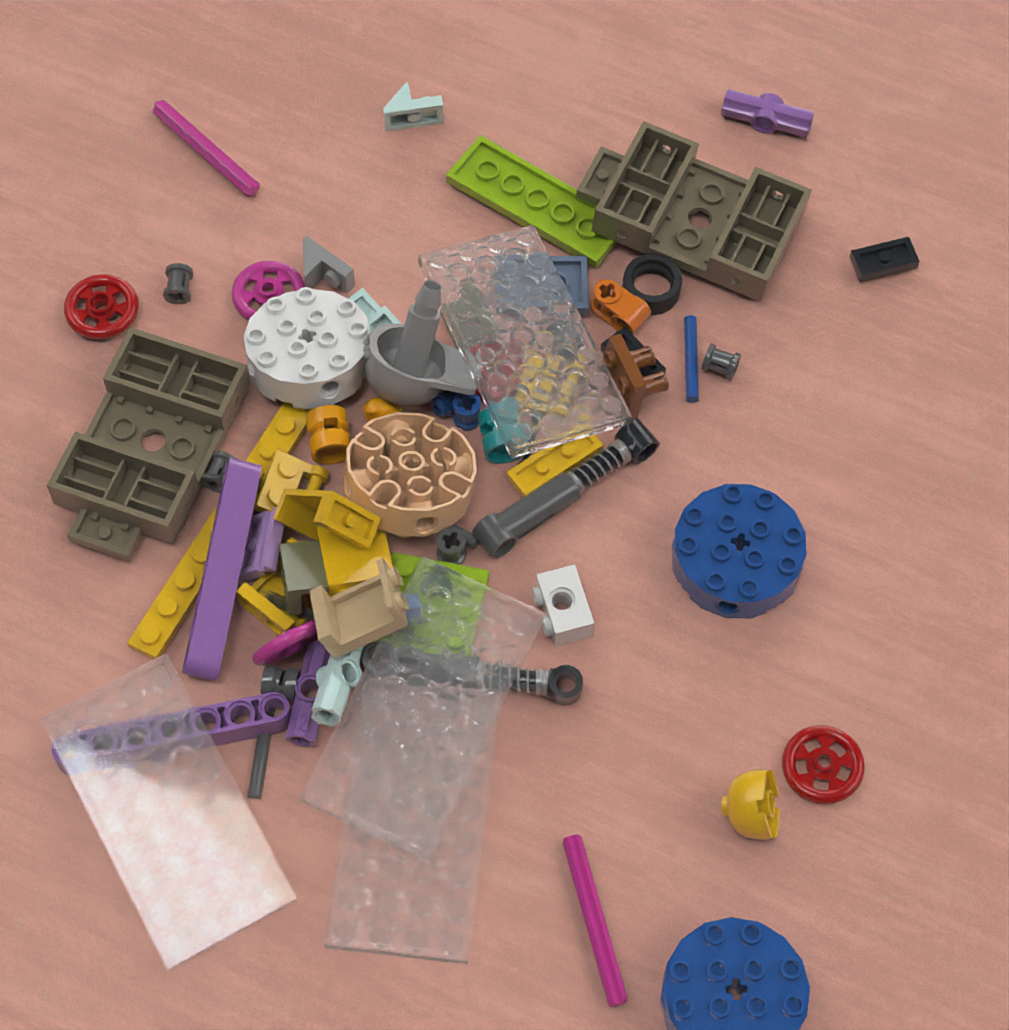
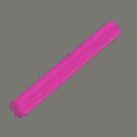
(206, 148)
(595, 921)

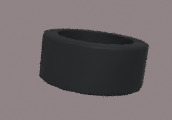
(658, 265)

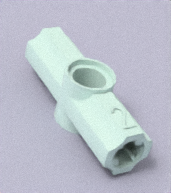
(334, 685)

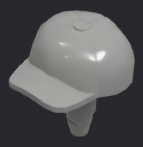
(408, 362)

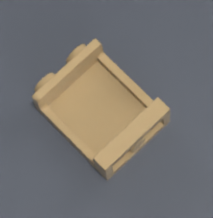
(360, 612)

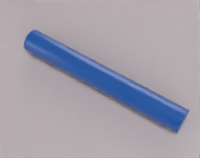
(691, 359)

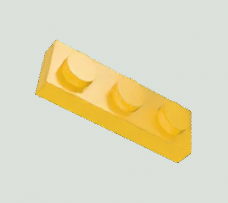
(552, 461)

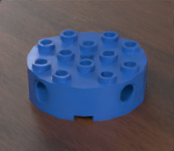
(738, 550)
(741, 958)

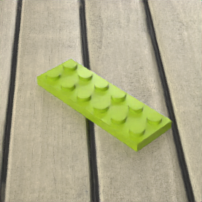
(529, 198)

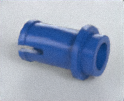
(443, 403)

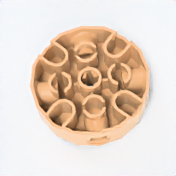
(410, 473)

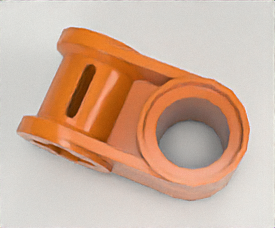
(620, 308)

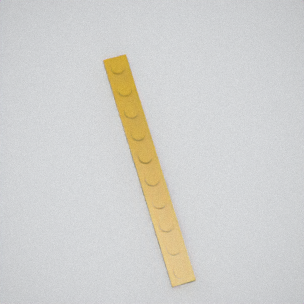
(183, 586)

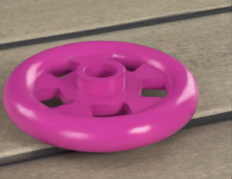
(255, 273)
(286, 644)

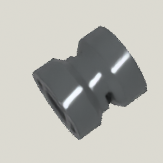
(280, 680)

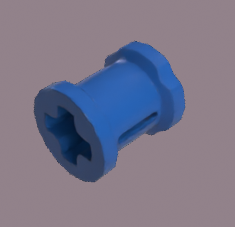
(461, 417)

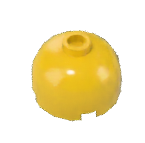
(752, 805)

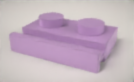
(261, 546)

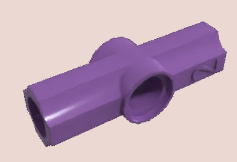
(767, 113)
(302, 728)

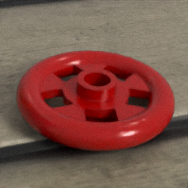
(103, 329)
(803, 783)

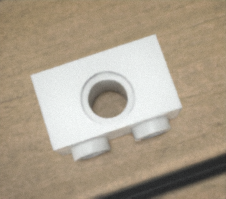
(563, 587)

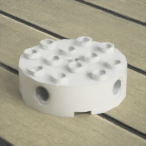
(307, 348)

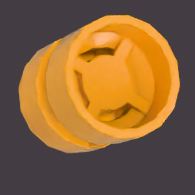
(328, 434)

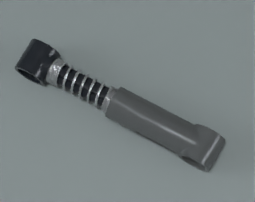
(501, 531)
(541, 682)

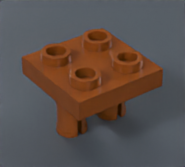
(624, 369)

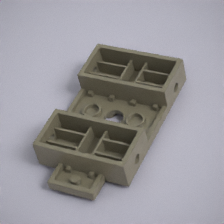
(652, 191)
(113, 478)

